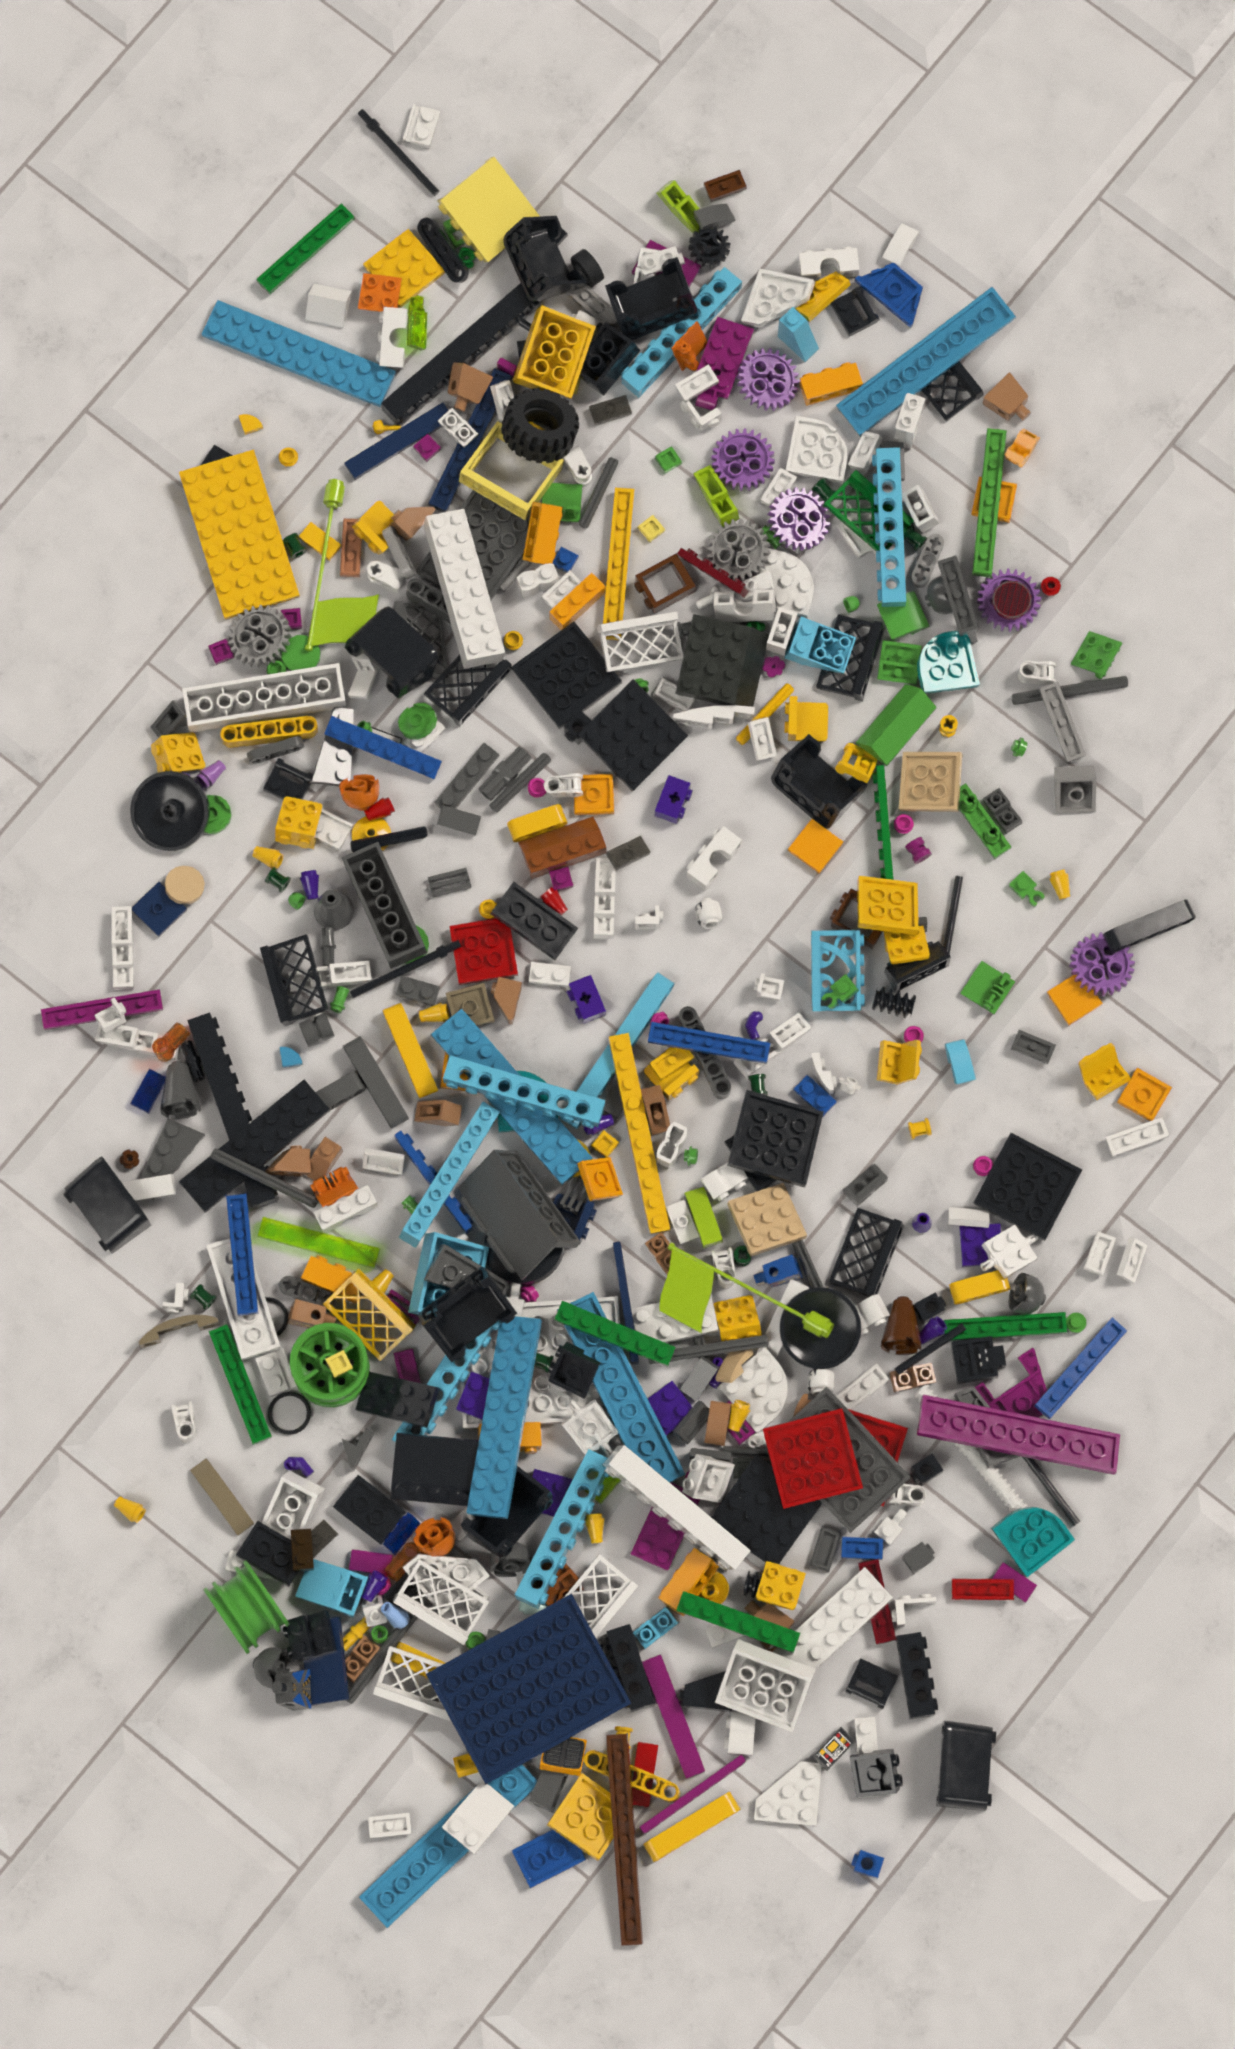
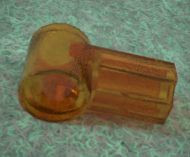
(171, 1041)
(395, 1568)

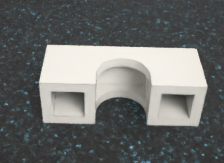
(843, 259)
(392, 320)
(732, 610)
(722, 843)
(356, 1204)

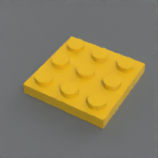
(407, 260)
(887, 905)
(585, 1817)

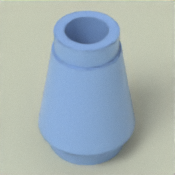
(396, 1616)

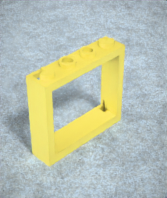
(496, 493)

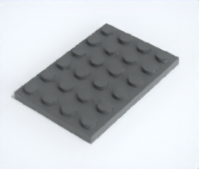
(497, 539)
(877, 1468)

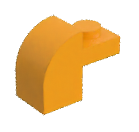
(1022, 448)

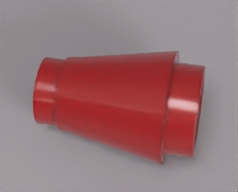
(379, 809)
(554, 901)

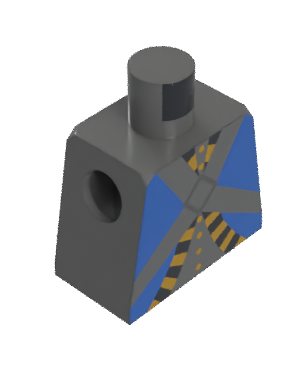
(293, 1689)

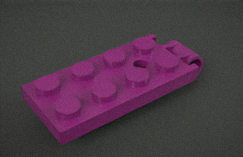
(723, 353)

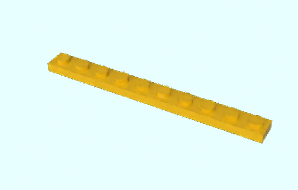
(639, 1133)

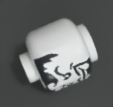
(708, 913)
(819, 1379)

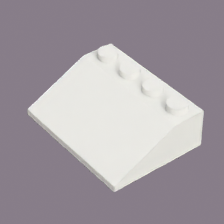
(765, 1685)

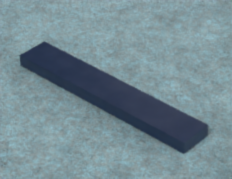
(396, 442)
(624, 1293)

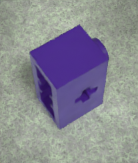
(673, 788)
(586, 988)

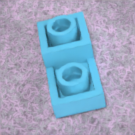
(960, 1061)
(656, 1627)

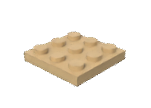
(930, 781)
(767, 1219)

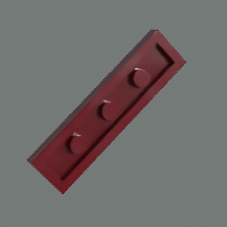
(719, 575)
(881, 1622)

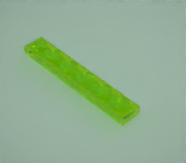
(318, 1242)

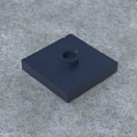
(158, 910)

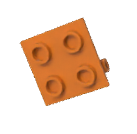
(379, 292)
(689, 347)
(330, 1193)

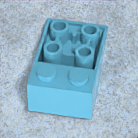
(819, 646)
(332, 1587)

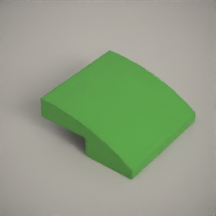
(904, 619)
(899, 662)

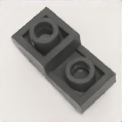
(714, 215)
(1002, 810)

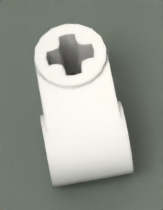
(577, 463)
(387, 577)
(1041, 672)
(568, 785)
(724, 1262)
(184, 1417)
(904, 1496)

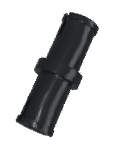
(192, 1061)

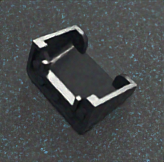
(539, 260)
(652, 302)
(396, 650)
(815, 784)
(107, 1205)
(466, 1313)
(526, 1505)
(965, 1766)

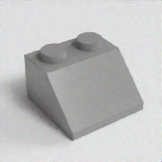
(1075, 789)

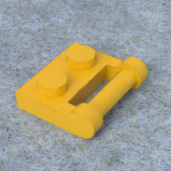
(863, 765)

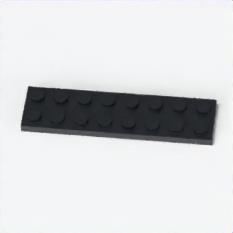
(256, 1144)

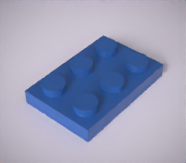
(546, 1857)

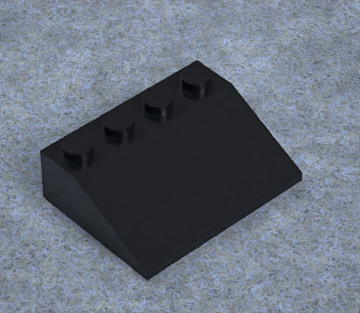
(433, 1469)

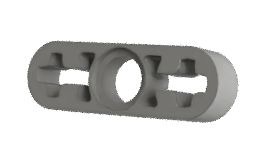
(399, 552)
(926, 576)

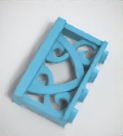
(820, 947)

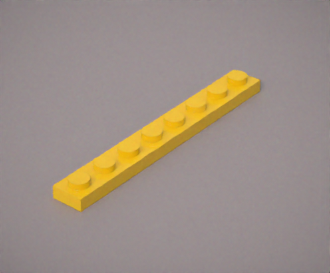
(618, 556)

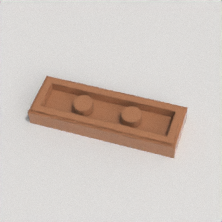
(350, 550)

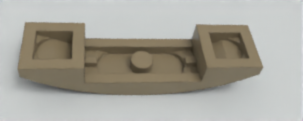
(152, 1337)
(222, 1496)

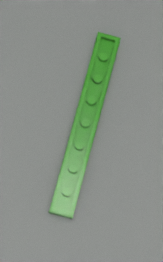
(989, 502)

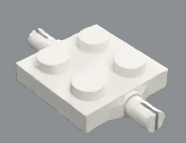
(857, 545)
(1009, 1251)
(590, 1427)

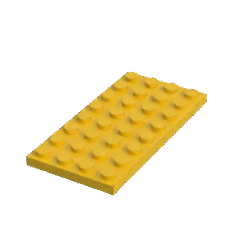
(239, 534)

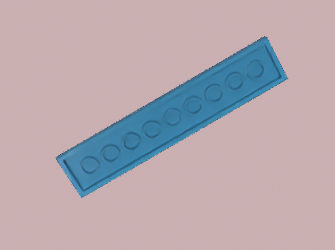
(298, 353)
(926, 361)
(541, 1133)
(626, 1399)
(504, 1418)
(433, 1856)

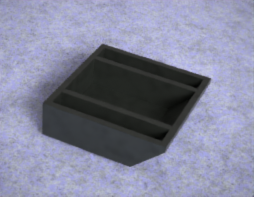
(722, 662)

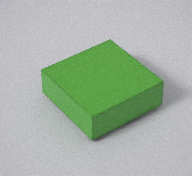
(668, 459)

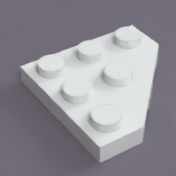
(774, 296)
(463, 1570)
(792, 1797)

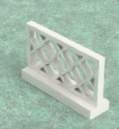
(638, 624)
(615, 1601)
(427, 1613)
(405, 1697)

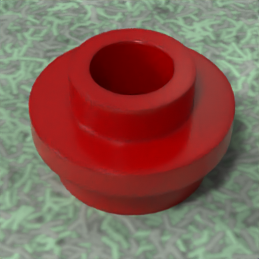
(1050, 591)

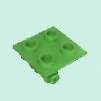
(566, 496)
(1096, 654)
(988, 987)

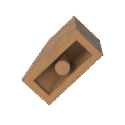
(410, 520)
(506, 996)
(655, 1109)
(438, 1113)
(324, 1158)
(291, 1162)

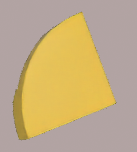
(250, 423)

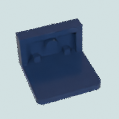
(580, 1221)

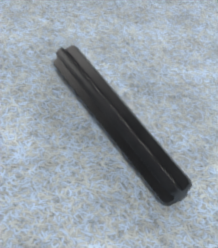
(390, 838)

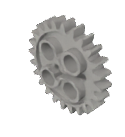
(722, 546)
(249, 650)

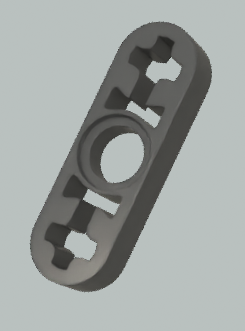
(275, 750)
(291, 1292)

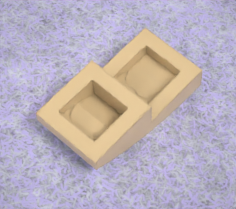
(731, 1366)

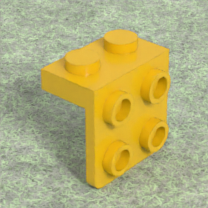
(372, 524)
(806, 719)
(178, 753)
(298, 822)
(906, 947)
(898, 1061)
(1102, 1071)
(673, 1084)
(737, 1318)
(780, 1585)

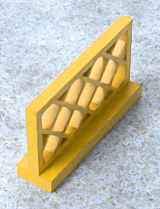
(378, 1299)

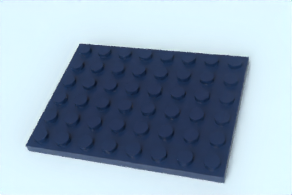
(528, 1688)

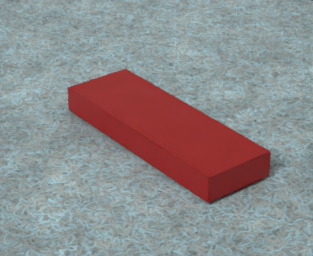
(982, 1589)
(645, 1760)

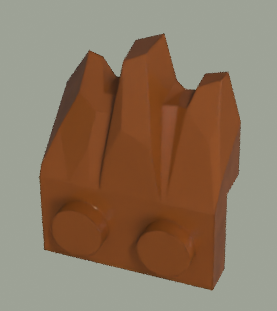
(564, 1583)

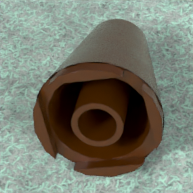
(901, 1328)

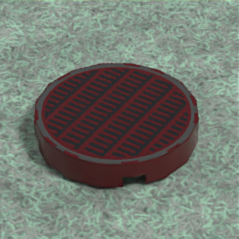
(1011, 600)

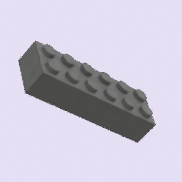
(384, 905)

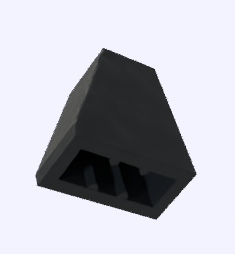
(703, 1694)

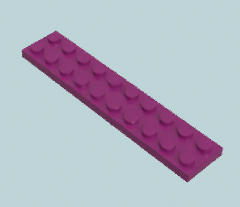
(1018, 1434)

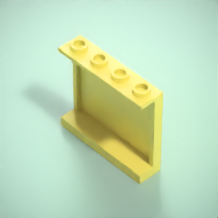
(486, 208)

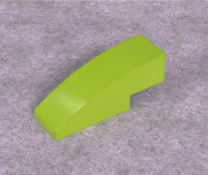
(679, 204)
(716, 495)
(703, 1217)

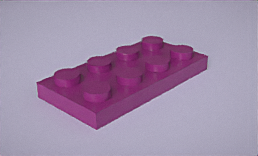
(658, 1540)

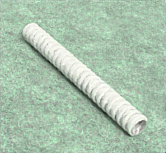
(991, 1474)

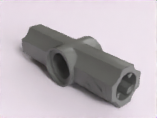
(504, 773)

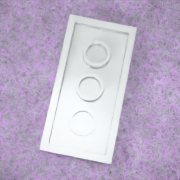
(666, 1329)

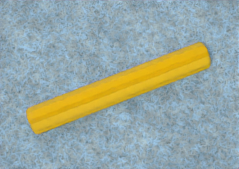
(767, 711)

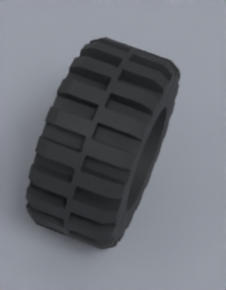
(543, 408)

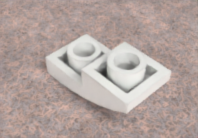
(900, 244)
(457, 427)
(826, 1080)

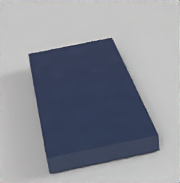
(329, 1671)

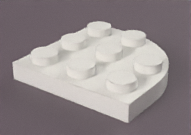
(817, 451)
(791, 582)
(762, 1386)

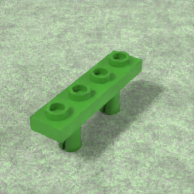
(982, 823)

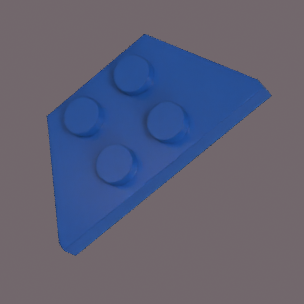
(893, 290)

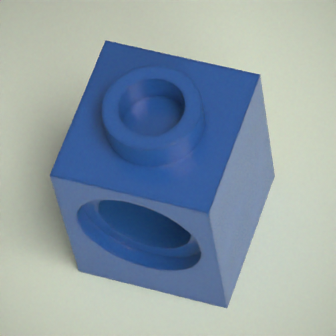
(876, 1860)

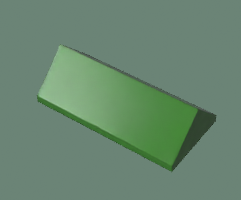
(897, 724)

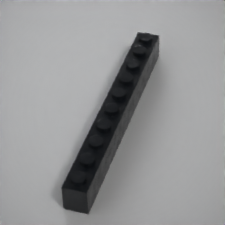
(464, 349)
(226, 1094)

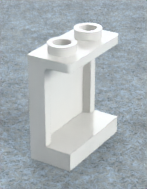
(909, 420)

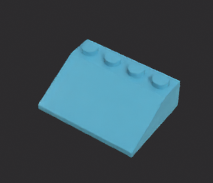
(427, 1292)

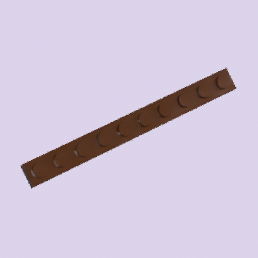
(624, 1839)

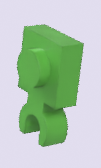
(1024, 886)
(842, 990)

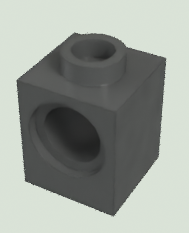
(918, 1557)

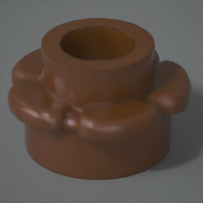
(134, 1161)

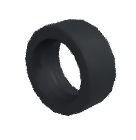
(588, 266)

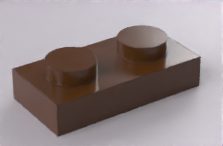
(725, 185)

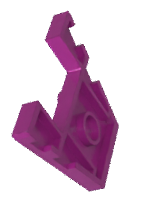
(1023, 1395)

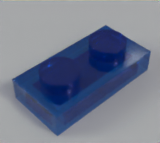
(148, 1091)
(403, 1531)

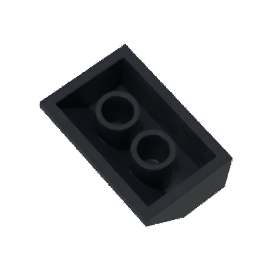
(607, 358)
(908, 973)

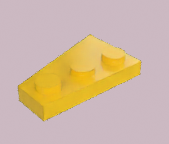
(823, 293)

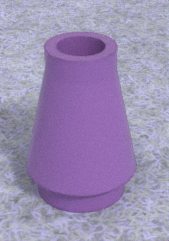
(210, 774)

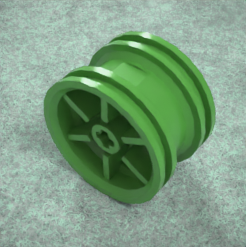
(303, 1353)
(246, 1606)

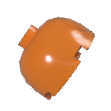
(360, 792)
(435, 1537)

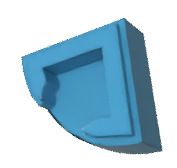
(289, 1057)

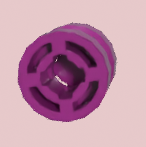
(918, 850)

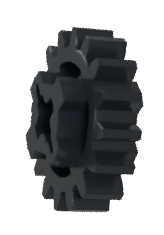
(699, 242)

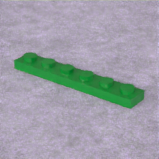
(305, 248)
(881, 816)
(1009, 1326)
(614, 1333)
(240, 1384)
(738, 1621)

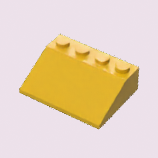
(554, 352)

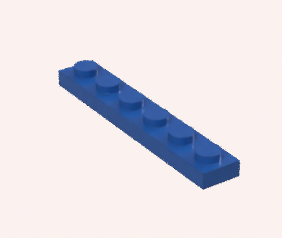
(383, 747)
(709, 1042)
(429, 1174)
(242, 1254)
(1080, 1368)

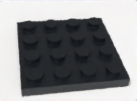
(566, 675)
(632, 735)
(775, 1138)
(1027, 1186)
(756, 1514)

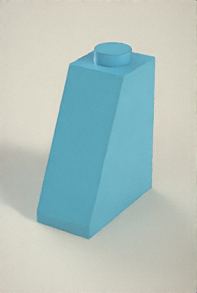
(797, 335)

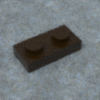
(302, 1550)

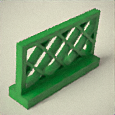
(866, 490)

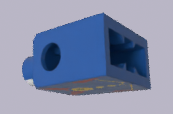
(787, 1269)

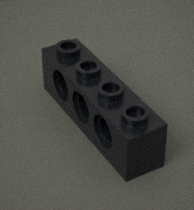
(625, 1636)
(916, 1708)

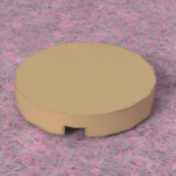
(184, 885)

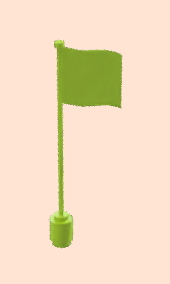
(336, 618)
(690, 1288)

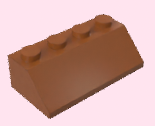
(563, 847)

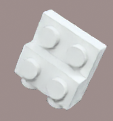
(707, 1478)

